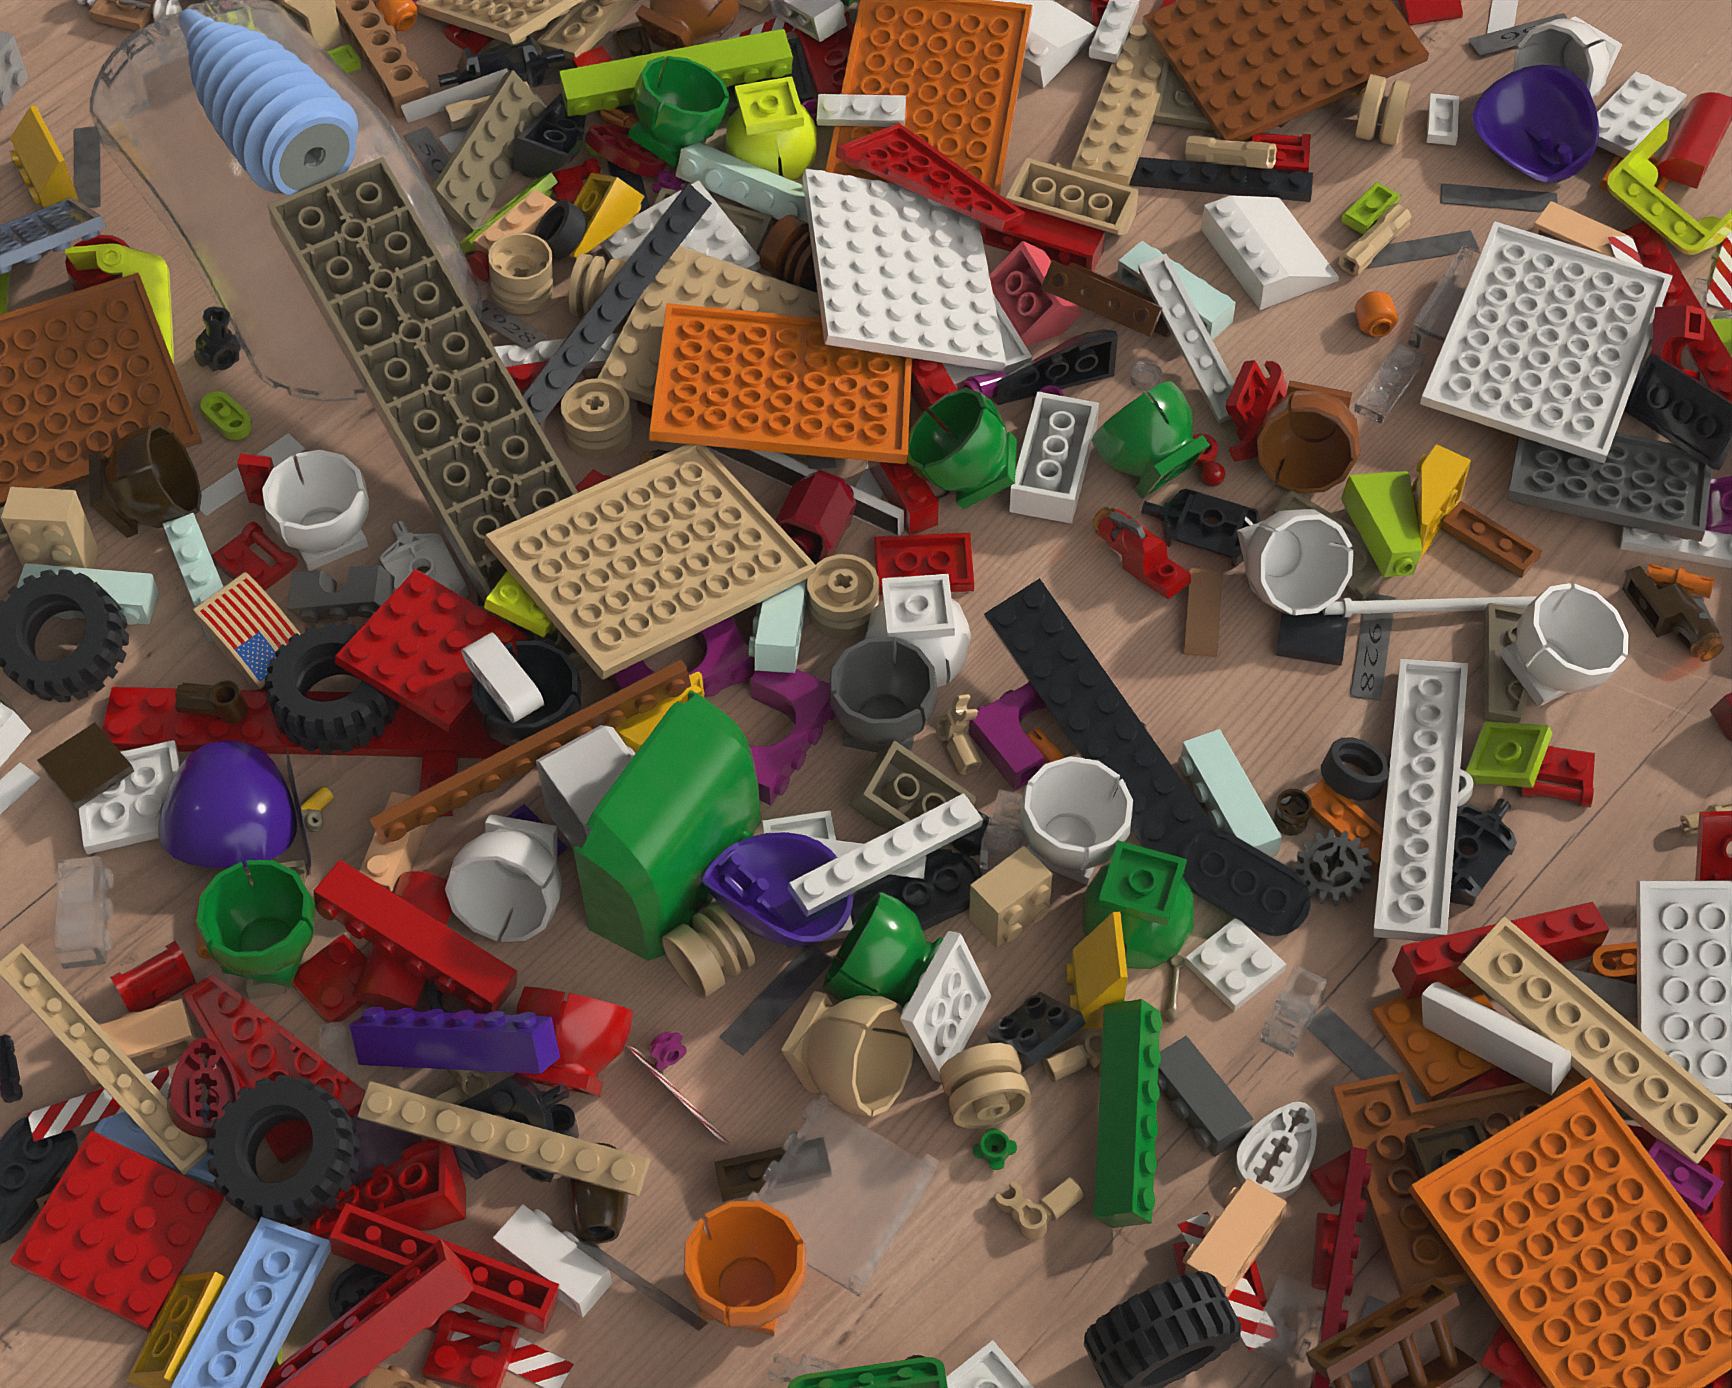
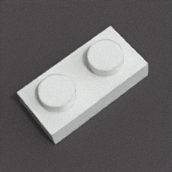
(1443, 119)

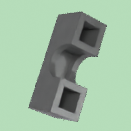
(315, 594)

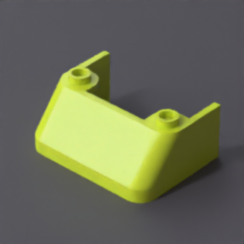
(1634, 187)
(123, 260)

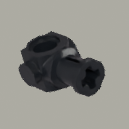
(216, 343)

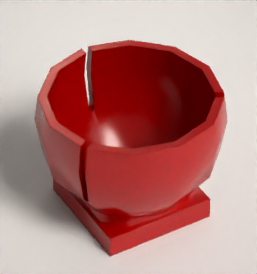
(587, 1036)

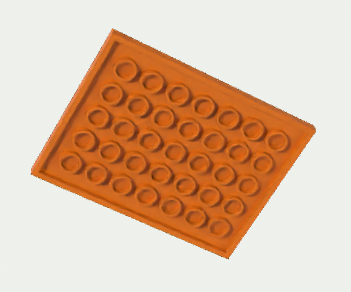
(955, 68)
(776, 387)
(1586, 1250)

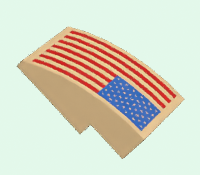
(245, 626)

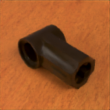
(219, 700)

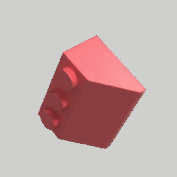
(1031, 310)

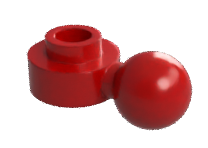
(1212, 472)

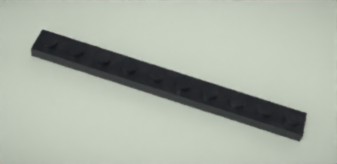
(614, 302)

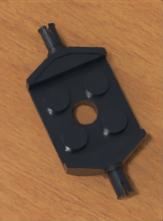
(526, 60)
(1185, 522)
(1492, 844)
(515, 1100)

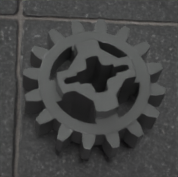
(1346, 874)

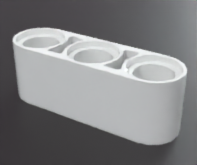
(502, 677)

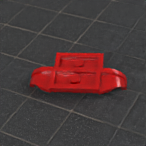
(1250, 402)

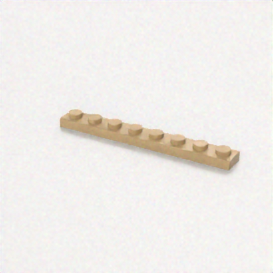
(100, 1056)
(504, 1138)

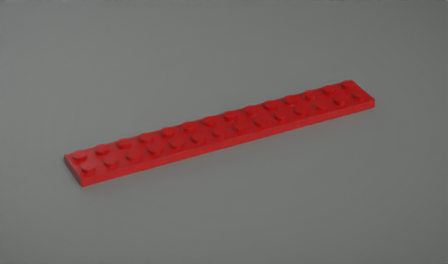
(149, 717)

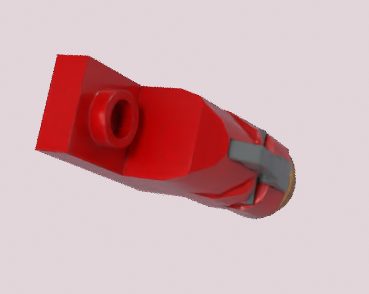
(1141, 551)

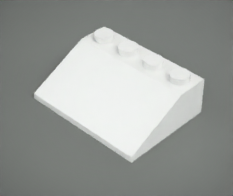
(1052, 39)
(1265, 248)

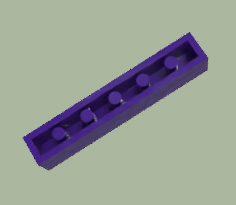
(455, 1040)

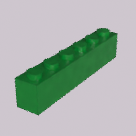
(1127, 1114)

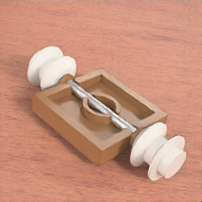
(130, 13)

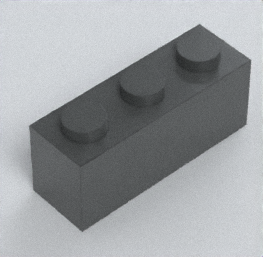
(1202, 1097)

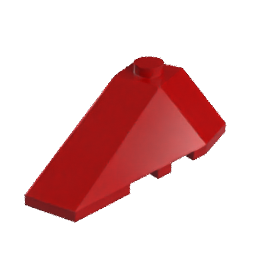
(416, 1190)

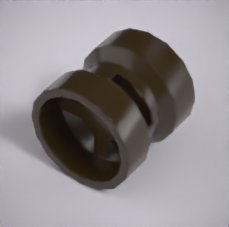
(1292, 812)

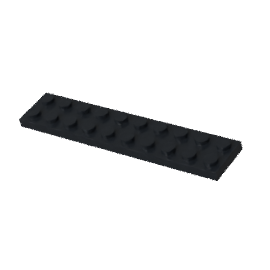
(1096, 716)

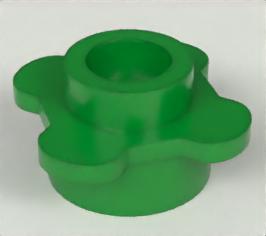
(998, 1139)

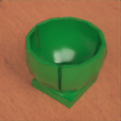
(677, 107)
(1151, 438)
(973, 458)
(1152, 903)
(258, 927)
(881, 954)

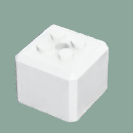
(579, 777)

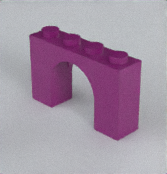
(724, 665)
(808, 706)
(1002, 739)

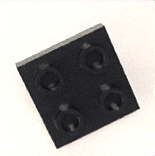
(1036, 1028)

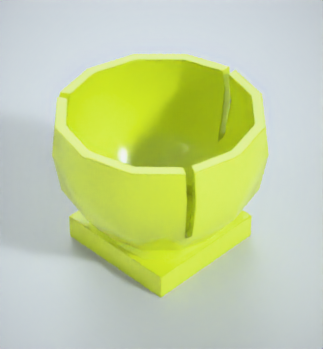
(772, 126)

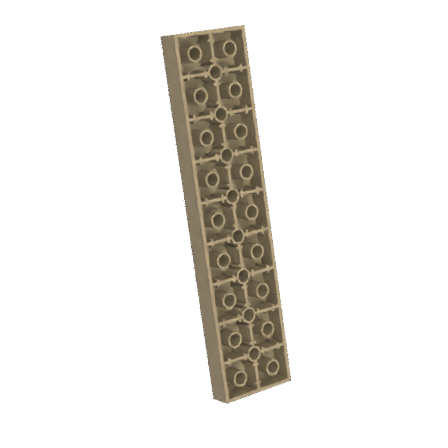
(424, 364)

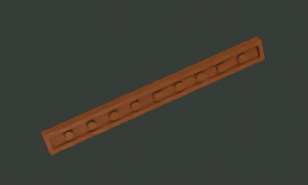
(522, 756)

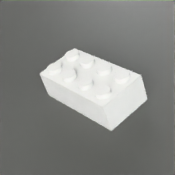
(1054, 457)

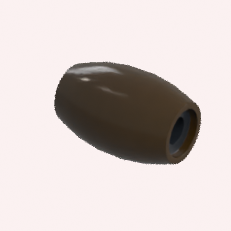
(596, 1210)

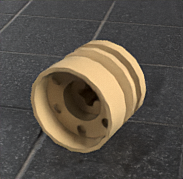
(521, 273)
(589, 280)
(710, 949)

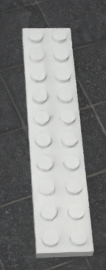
(1421, 801)

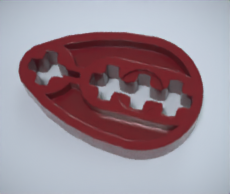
(616, 146)
(185, 1090)

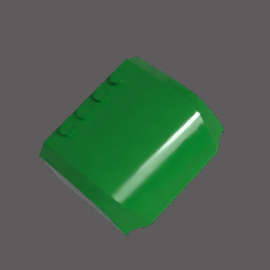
(664, 823)

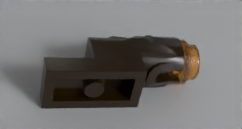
(1675, 612)

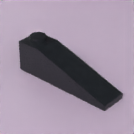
(549, 141)
(1070, 364)

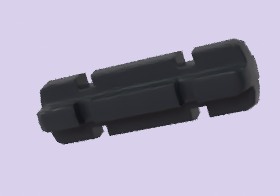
(9, 1073)

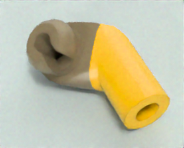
(313, 807)

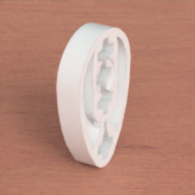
(1270, 1133)

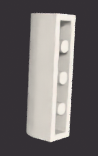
(1495, 1037)

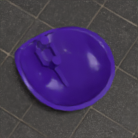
(1539, 122)
(227, 808)
(753, 884)

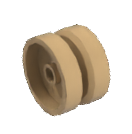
(1379, 109)
(597, 418)
(842, 595)
(985, 1085)

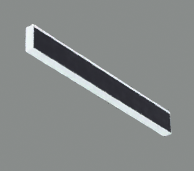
(789, 471)

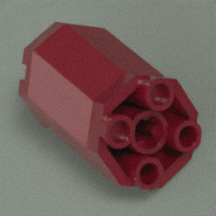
(817, 514)

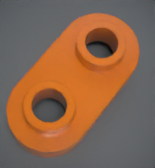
(1620, 957)

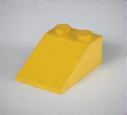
(608, 208)
(1437, 490)
(1098, 971)

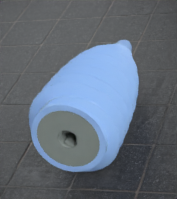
(268, 106)

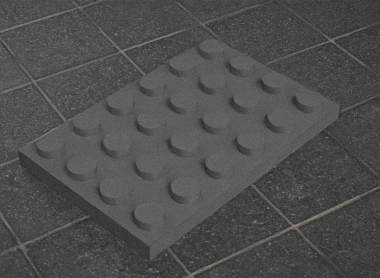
(1638, 486)

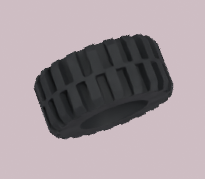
(90, 662)
(323, 724)
(249, 1122)
(1163, 1333)

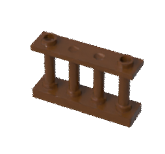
(1105, 297)
(1395, 1324)

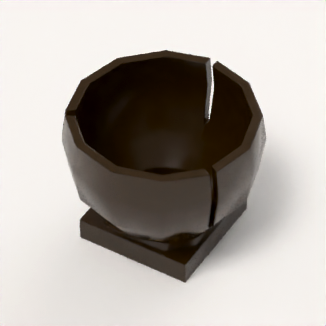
(144, 480)

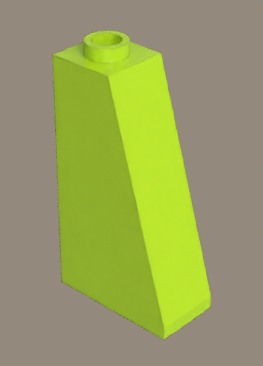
(1385, 519)

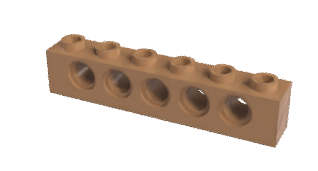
(382, 53)

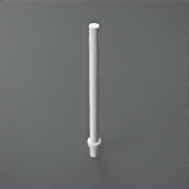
(1347, 607)

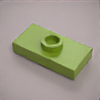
(1370, 207)

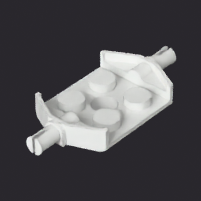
(422, 550)

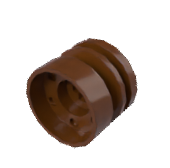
(789, 253)

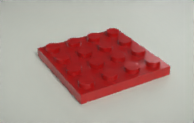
(416, 645)
(118, 1230)

